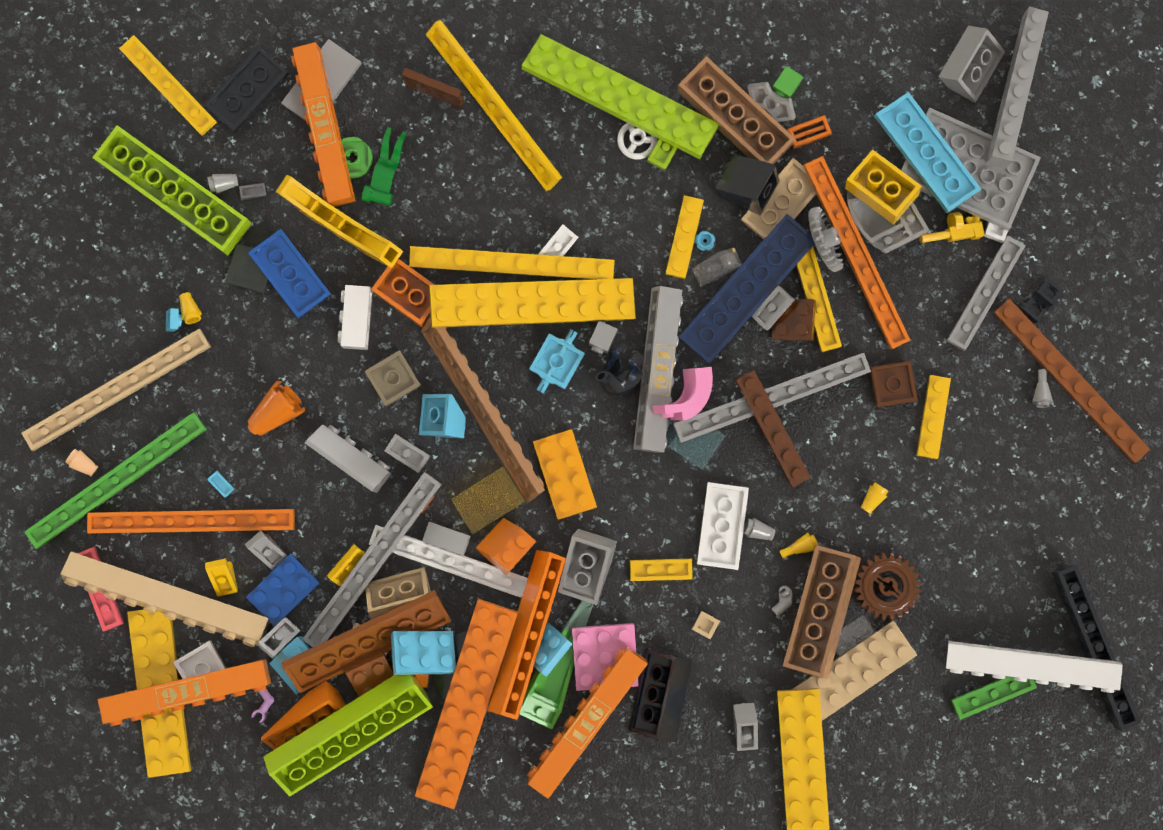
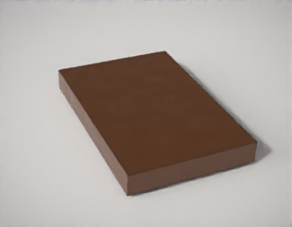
(433, 87)

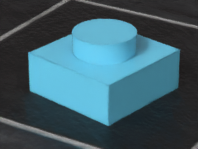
(173, 320)

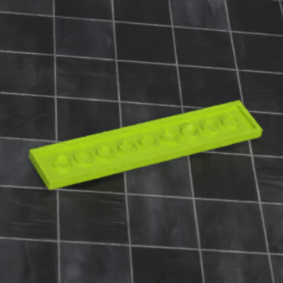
(620, 96)

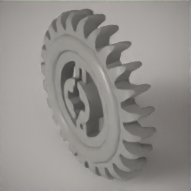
(825, 239)

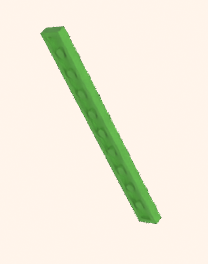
(115, 480)

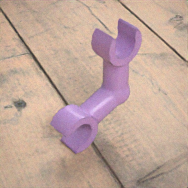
(268, 700)

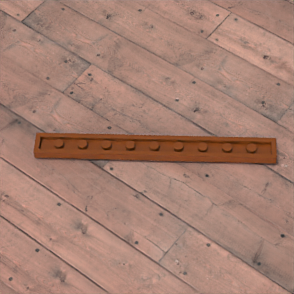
(1071, 381)

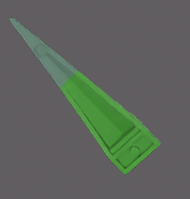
(547, 694)

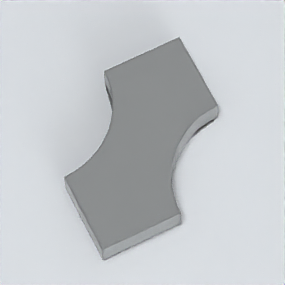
(779, 107)

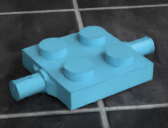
(557, 361)

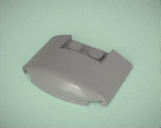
(880, 231)

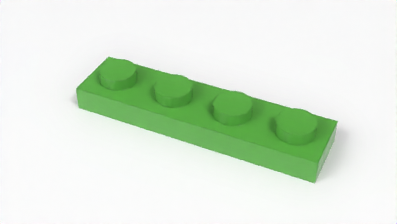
(990, 695)

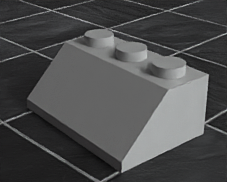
(972, 63)

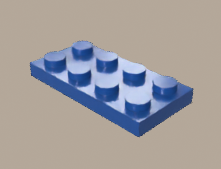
(289, 273)

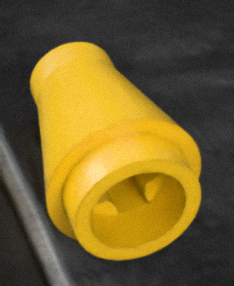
(189, 309)
(874, 497)

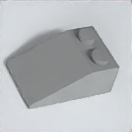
(587, 566)

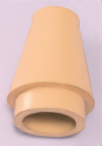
(80, 462)

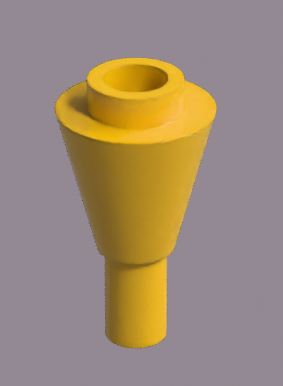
(803, 545)

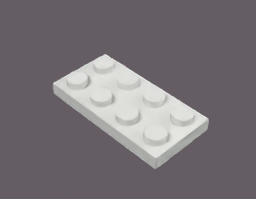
(722, 526)

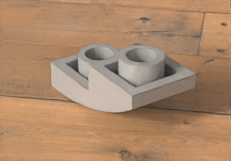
(446, 538)

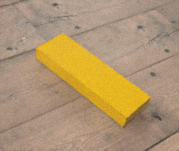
(660, 569)

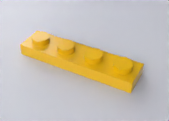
(684, 237)
(933, 417)

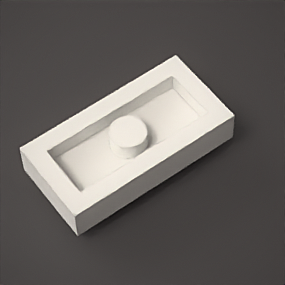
(559, 243)

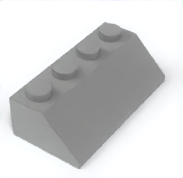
(349, 458)

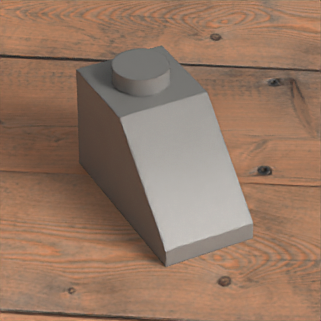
(746, 726)

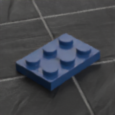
(283, 589)

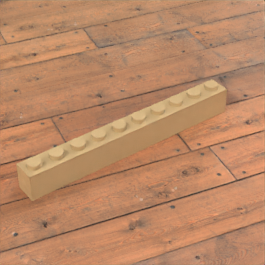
(165, 599)

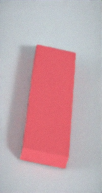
(105, 608)

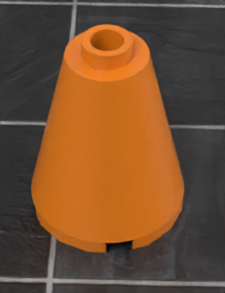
(275, 409)

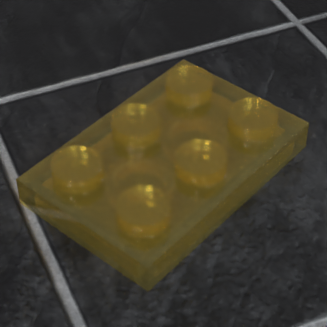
(488, 500)

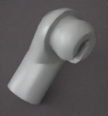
(785, 600)

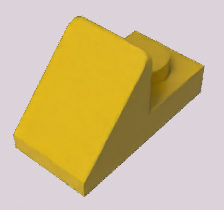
(222, 576)

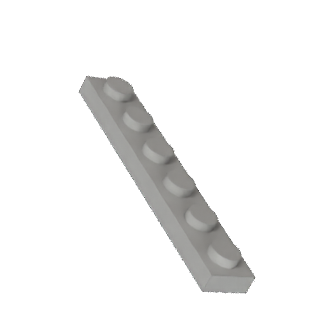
(985, 293)

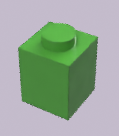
(787, 83)

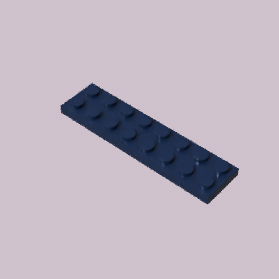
(747, 288)

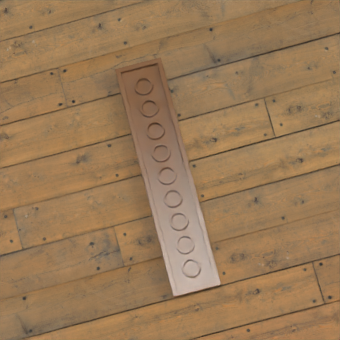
(483, 411)

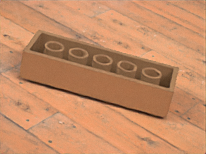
(735, 112)
(822, 612)

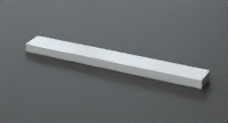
(457, 564)

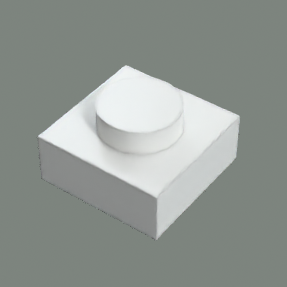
(995, 232)

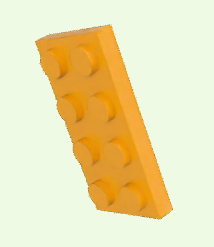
(565, 474)

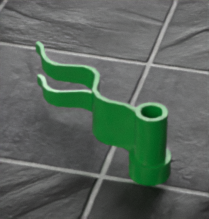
(384, 171)

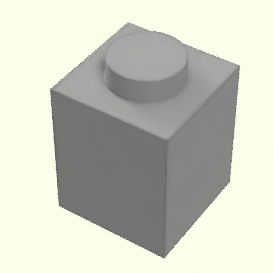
(602, 338)

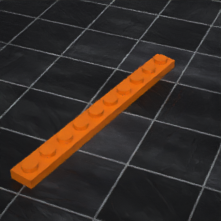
(856, 253)
(191, 521)

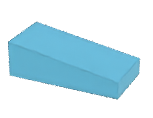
(220, 484)

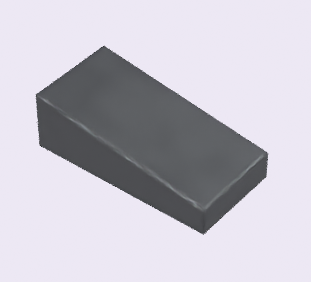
(252, 191)

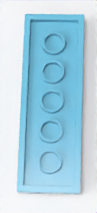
(927, 152)

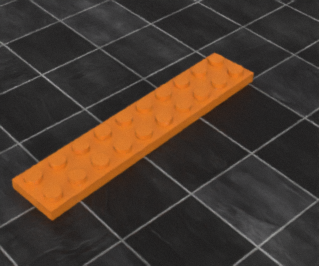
(466, 703)

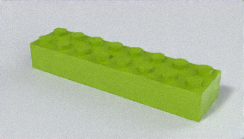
(172, 190)
(347, 732)

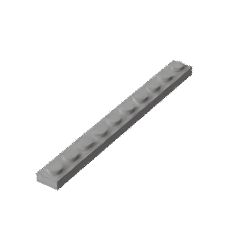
(778, 395)
(372, 560)

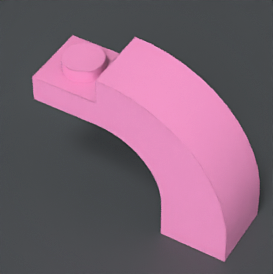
(693, 398)

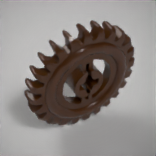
(871, 574)

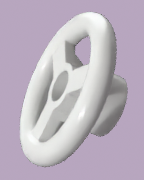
(633, 133)

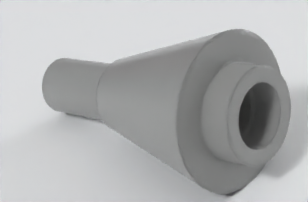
(1042, 394)

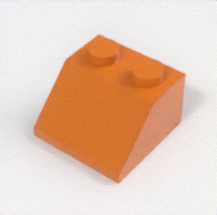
(506, 545)

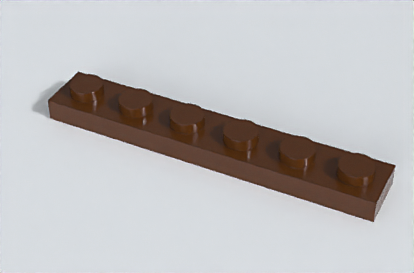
(772, 428)

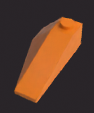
(308, 711)

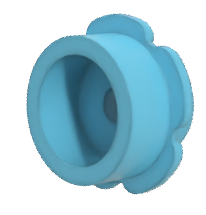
(710, 240)

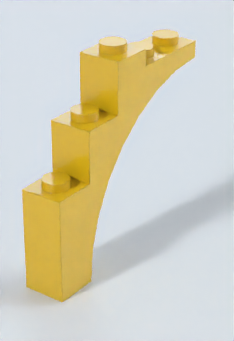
(339, 223)

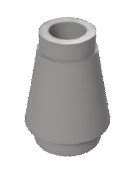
(222, 182)
(756, 529)

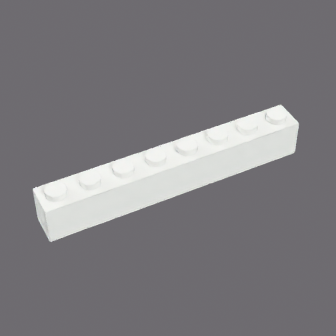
(1034, 665)

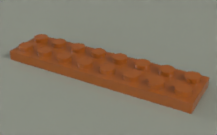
(363, 641)

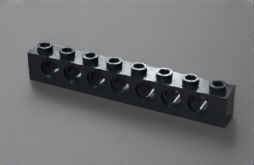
(1093, 641)

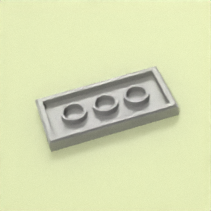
(339, 68)

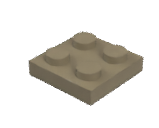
(392, 378)

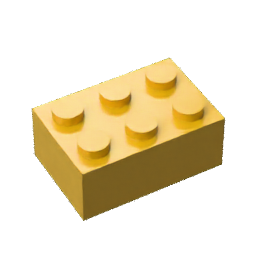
(883, 187)

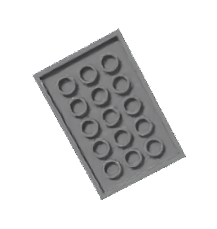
(1000, 188)

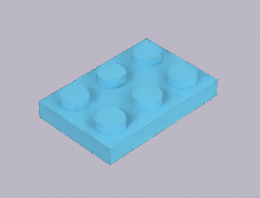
(423, 652)

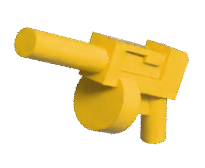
(957, 229)

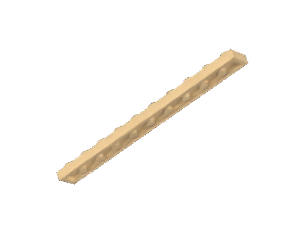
(116, 390)

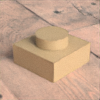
(705, 625)

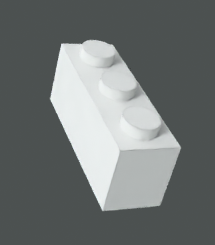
(355, 317)

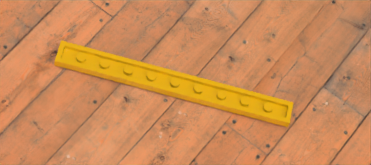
(493, 105)
(511, 263)

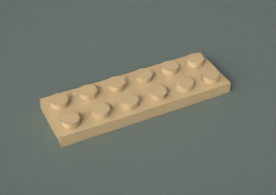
(861, 668)

